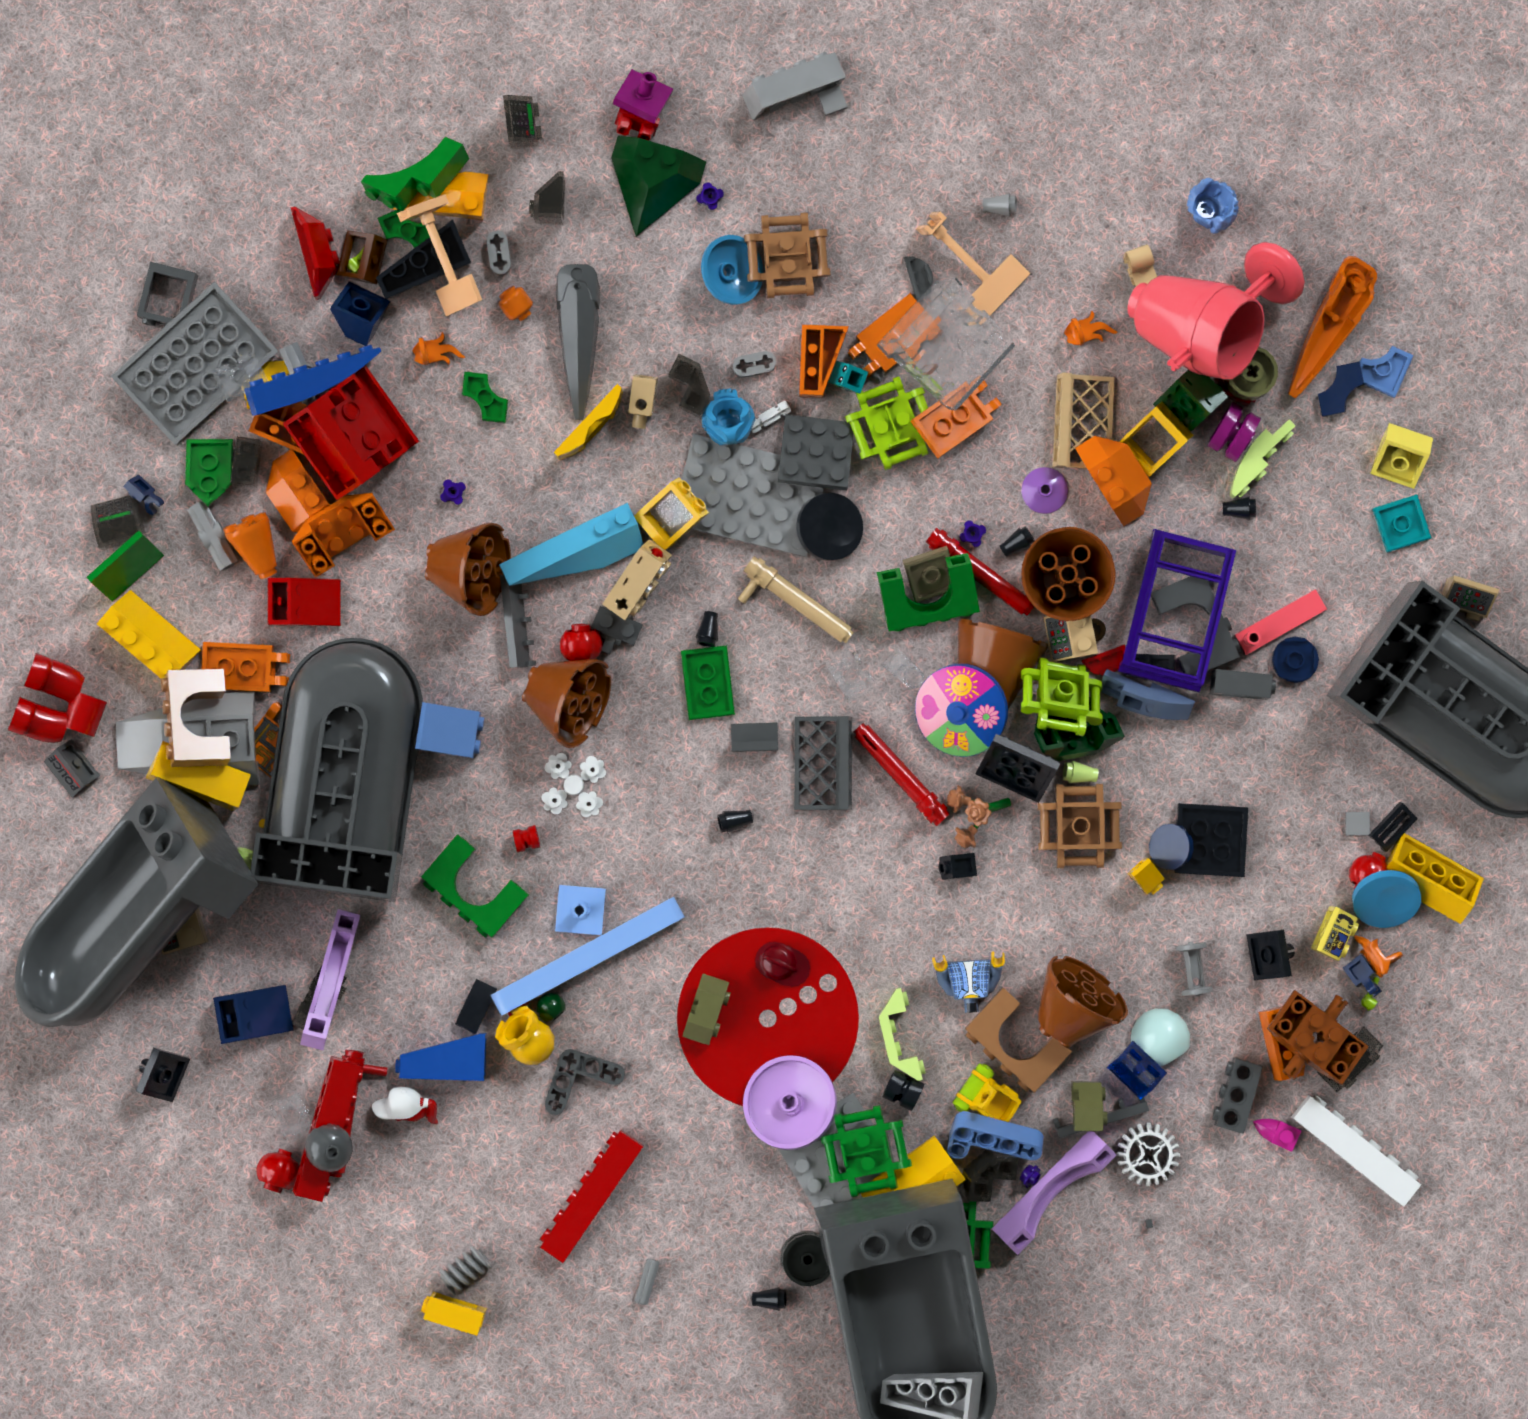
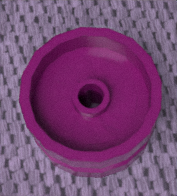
(1234, 432)

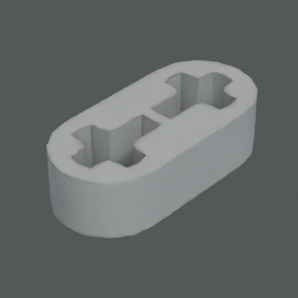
(492, 253)
(753, 358)

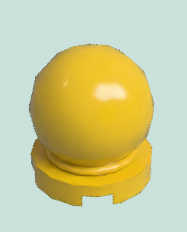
(526, 1037)

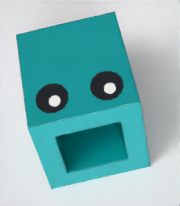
(848, 377)

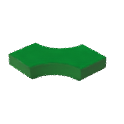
(407, 230)
(492, 406)

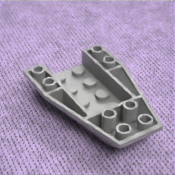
(230, 716)

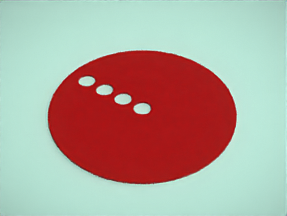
(816, 1031)

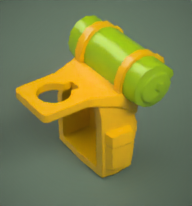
(986, 1096)

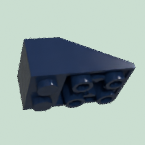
(253, 1014)

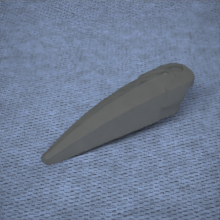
(578, 328)

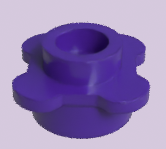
(716, 195)
(448, 487)
(966, 535)
(1030, 1175)

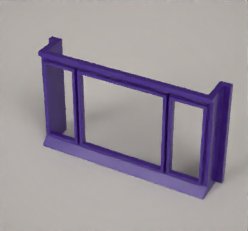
(1128, 664)

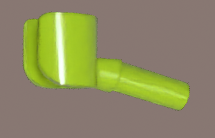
(353, 264)
(1368, 1001)

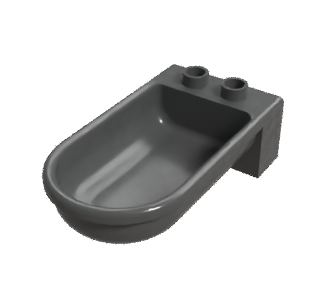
(1444, 698)
(342, 773)
(128, 906)
(906, 1292)

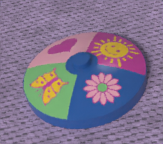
(961, 709)

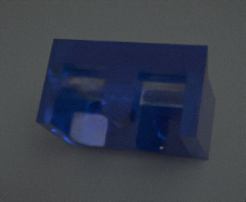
(1136, 1070)

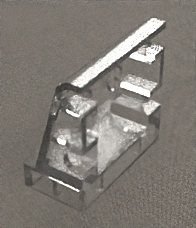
(946, 343)

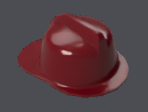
(782, 964)

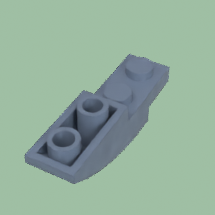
(1147, 701)

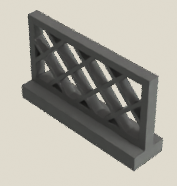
(843, 763)

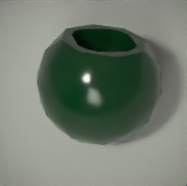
(550, 1007)

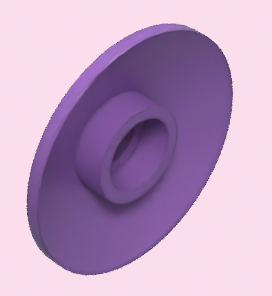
(1043, 502)

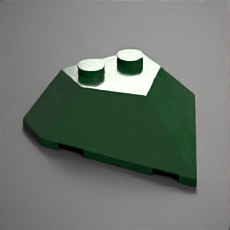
(653, 178)
(1067, 745)

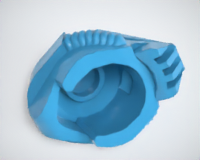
(728, 418)

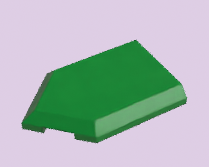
(208, 467)

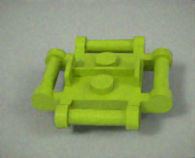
(889, 423)
(1062, 693)

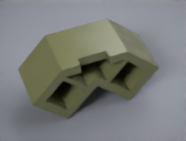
(706, 1008)
(1087, 1105)

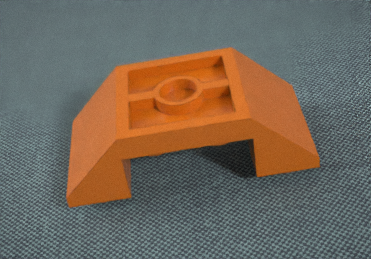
(339, 528)

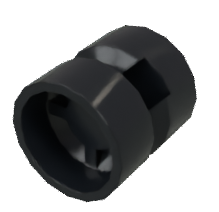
(903, 1090)

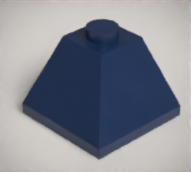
(359, 312)

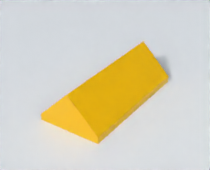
(214, 784)

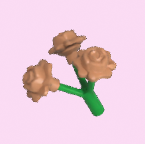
(977, 812)

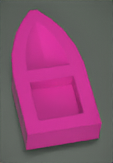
(1278, 1132)

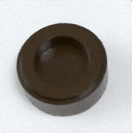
(1099, 629)

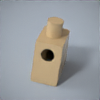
(642, 388)

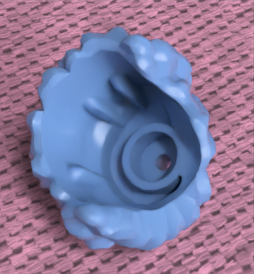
(1216, 202)

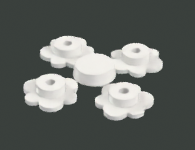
(573, 785)

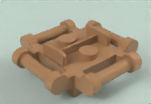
(787, 255)
(1080, 825)

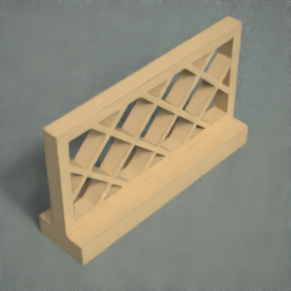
(1064, 415)

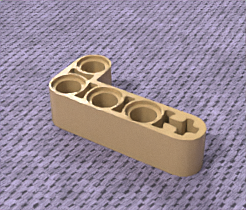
(1140, 265)

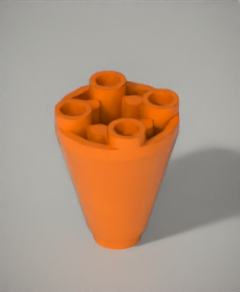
(254, 543)

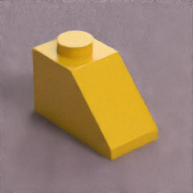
(1146, 876)

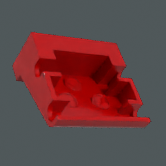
(351, 432)

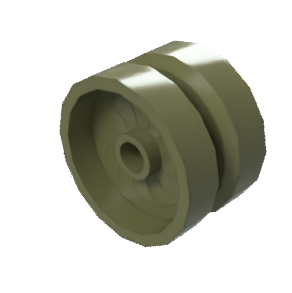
(1254, 387)

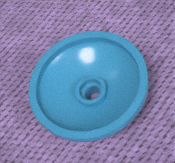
(731, 255)

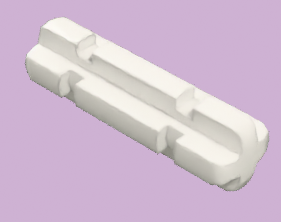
(770, 416)

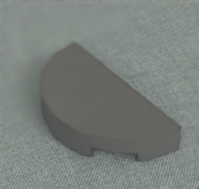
(919, 275)

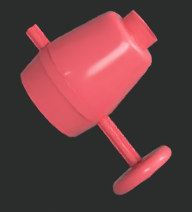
(1210, 321)

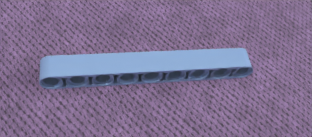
(587, 956)

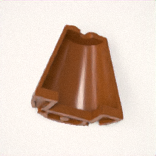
(999, 653)

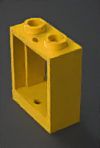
(1171, 424)

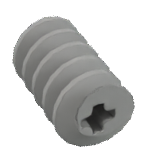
(465, 1269)

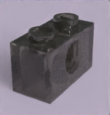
(246, 462)

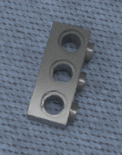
(1243, 1106)

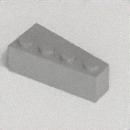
(792, 83)
(935, 1393)

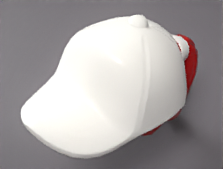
(405, 1104)

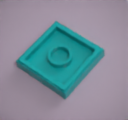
(1401, 523)

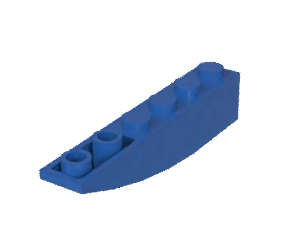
(305, 382)

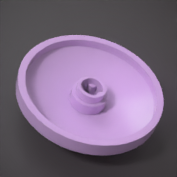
(789, 1102)

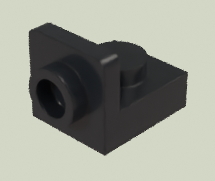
(957, 866)

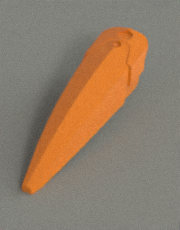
(1337, 316)

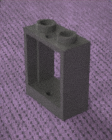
(169, 272)
(1242, 684)

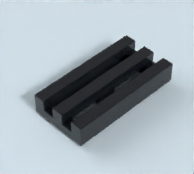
(1387, 820)

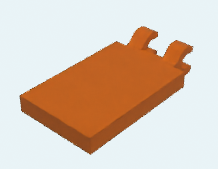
(875, 332)
(947, 428)
(245, 665)

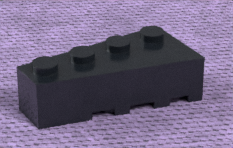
(423, 263)

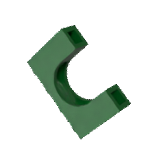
(957, 601)
(442, 877)

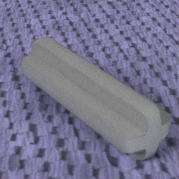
(647, 1281)

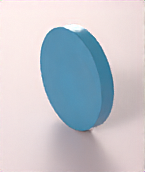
(1386, 899)

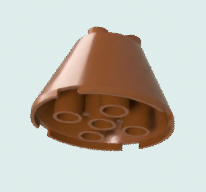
(468, 566)
(1068, 574)
(568, 697)
(1077, 1002)

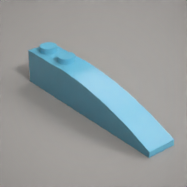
(578, 549)

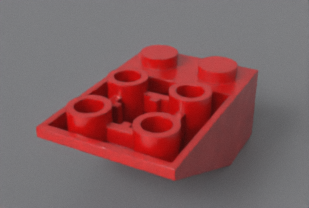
(304, 602)

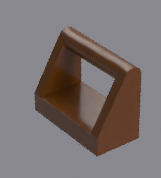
(371, 257)

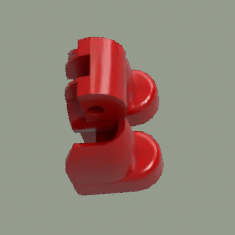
(50, 724)

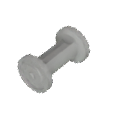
(1194, 968)

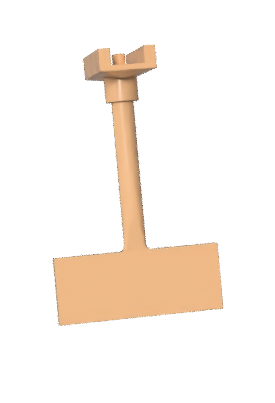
(994, 287)
(457, 293)

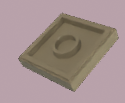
(927, 574)

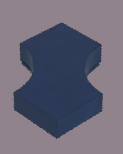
(1335, 397)

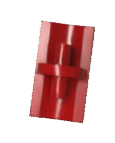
(627, 121)

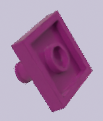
(643, 95)

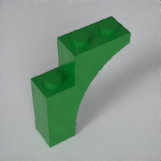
(427, 176)

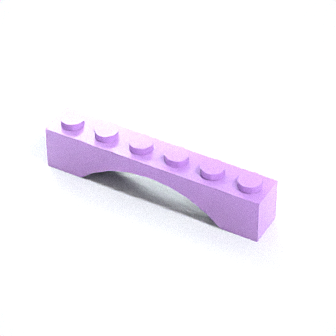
(330, 980)
(1084, 1158)

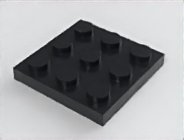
(1017, 768)
(1217, 838)

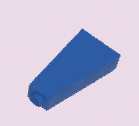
(446, 1061)

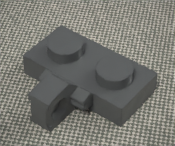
(615, 629)

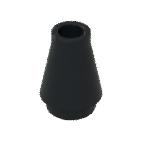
(1240, 508)
(1018, 541)
(708, 630)
(733, 820)
(771, 1299)

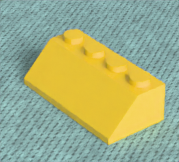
(148, 635)
(1441, 881)
(929, 1165)

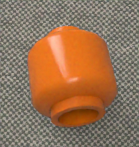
(515, 303)

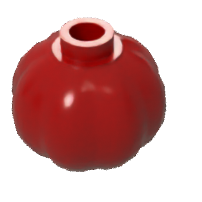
(580, 643)
(1365, 866)
(277, 1170)

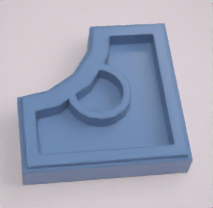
(1386, 372)

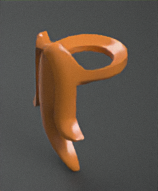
(1082, 331)
(430, 351)
(1375, 957)

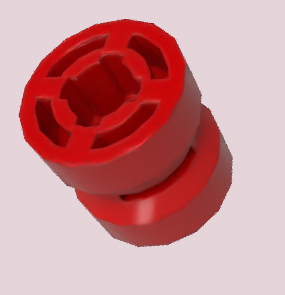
(526, 838)

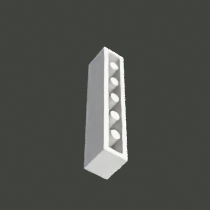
(1355, 1150)

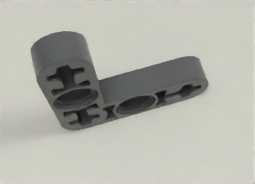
(580, 1068)

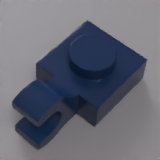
(143, 491)
(1361, 973)

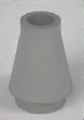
(1000, 205)

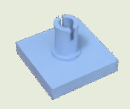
(580, 910)

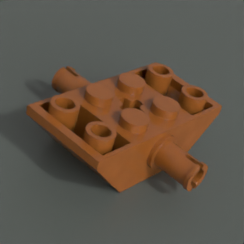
(1335, 1049)

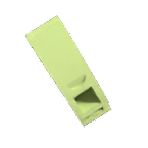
(1253, 464)

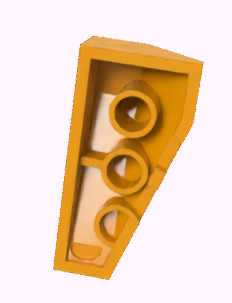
(465, 196)

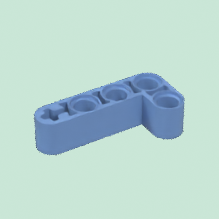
(992, 1135)

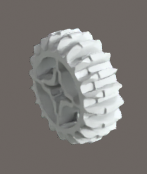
(1157, 1147)

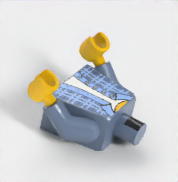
(969, 979)

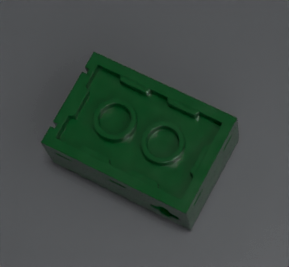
(1192, 398)

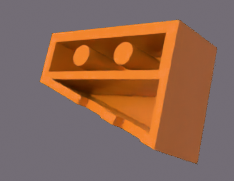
(818, 357)
(1278, 1054)

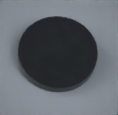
(829, 526)

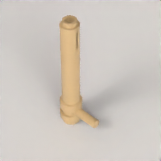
(768, 578)

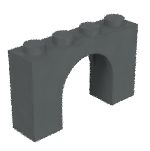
(1198, 593)

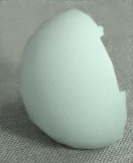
(1161, 1035)

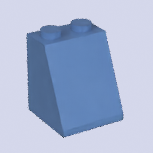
(449, 730)

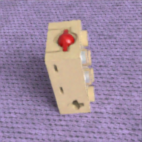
(638, 580)

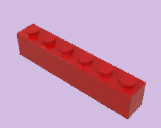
(333, 1108)
(592, 1195)

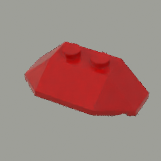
(316, 250)

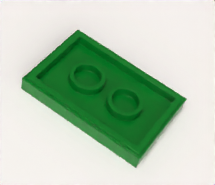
(125, 566)
(707, 682)

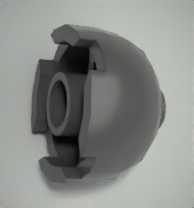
(329, 1147)

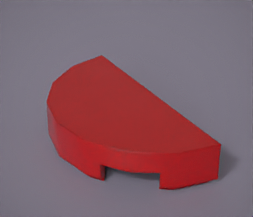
(1107, 660)

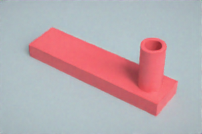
(1280, 622)

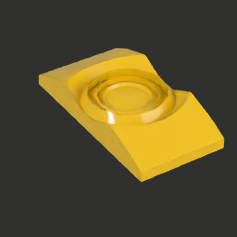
(590, 425)

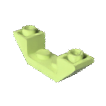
(908, 1065)

